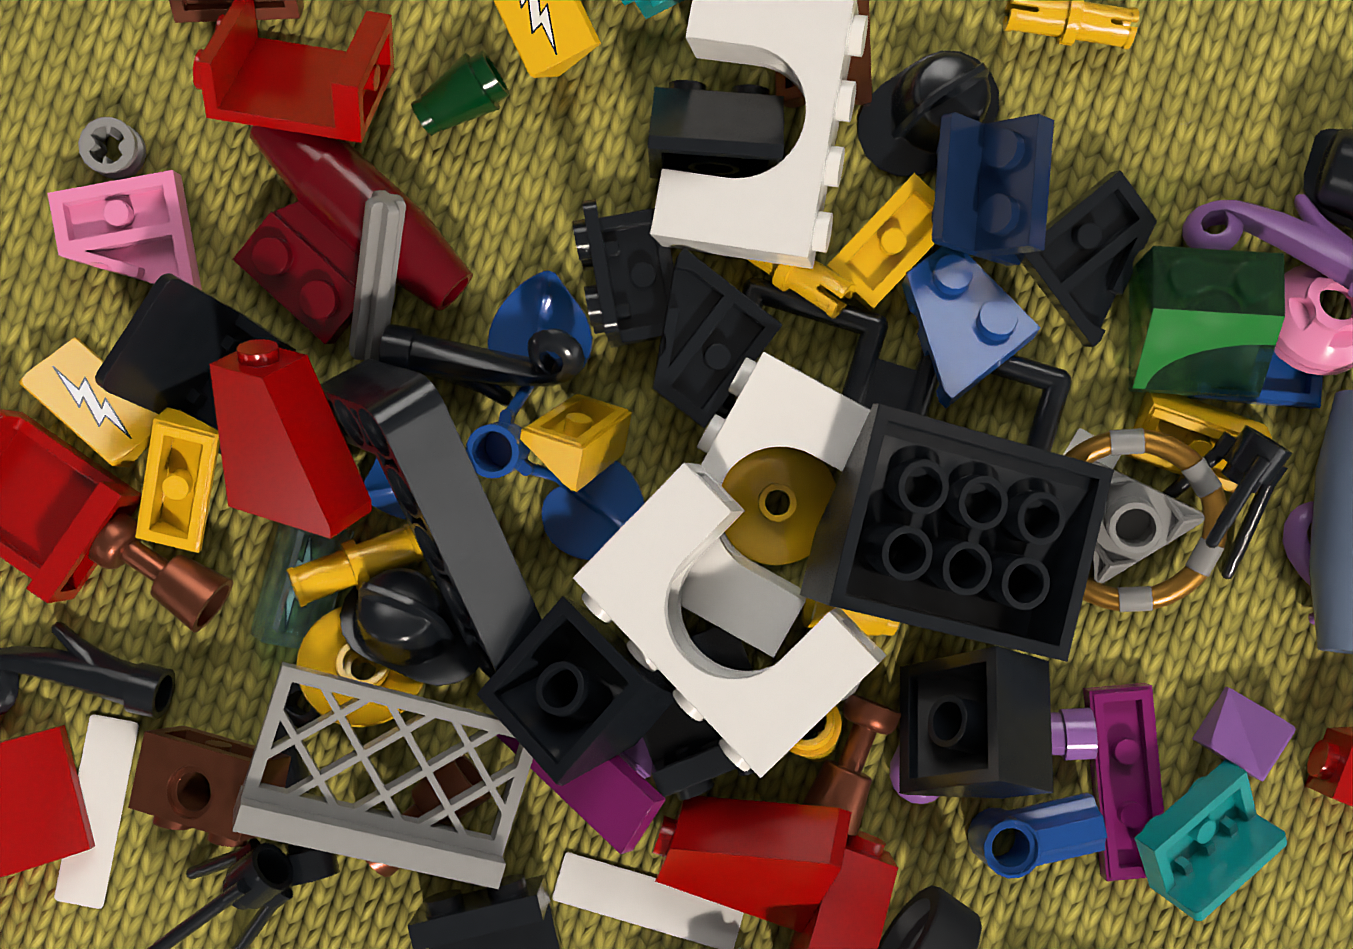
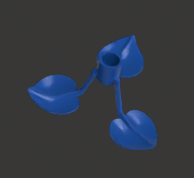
(572, 520)

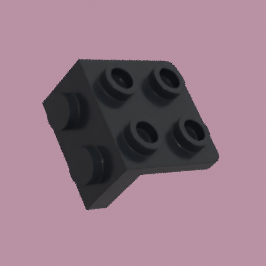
(629, 272)
(169, 348)
(687, 750)
(489, 918)

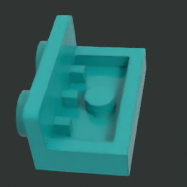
(1208, 842)

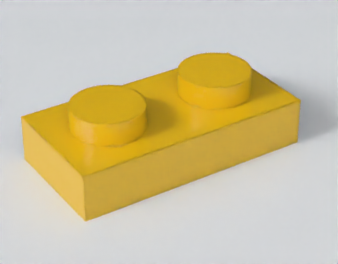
(888, 243)

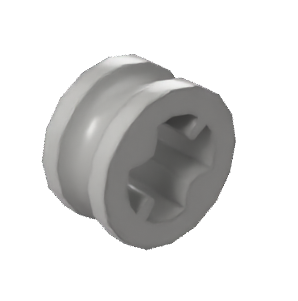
(93, 149)

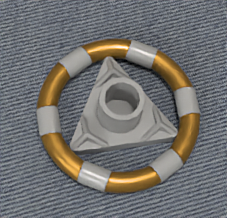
(1144, 520)

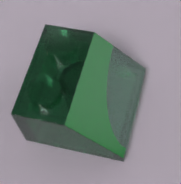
(1204, 321)

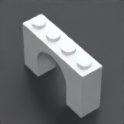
(780, 211)
(772, 410)
(640, 587)

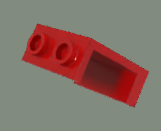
(294, 83)

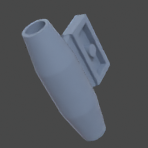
(1333, 531)

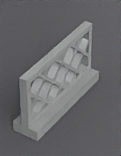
(356, 827)

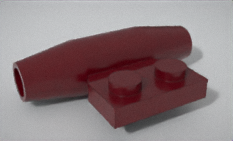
(312, 247)

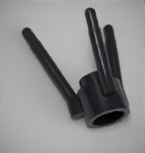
(1257, 467)
(254, 879)

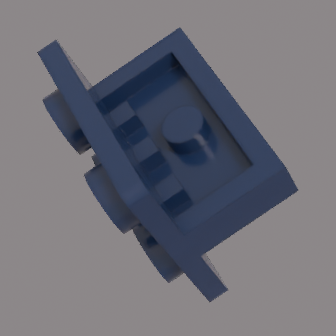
(993, 186)

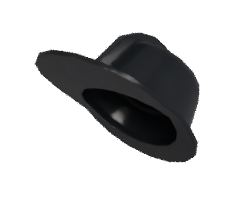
(905, 113)
(1330, 175)
(406, 627)

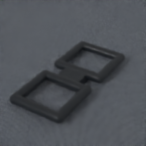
(901, 387)

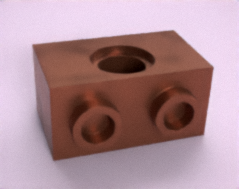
(175, 775)

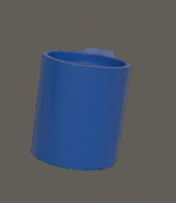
(1042, 834)

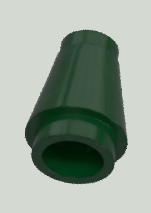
(461, 94)

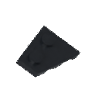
(1091, 254)
(706, 339)

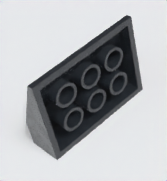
(959, 533)

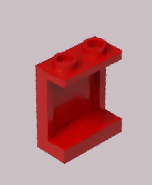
(53, 506)

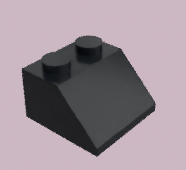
(715, 130)
(575, 693)
(976, 726)

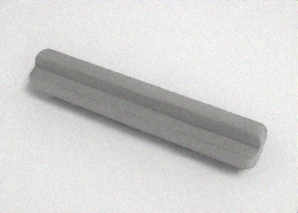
(376, 273)

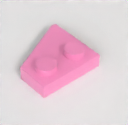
(128, 227)

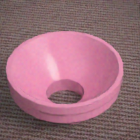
(1309, 336)

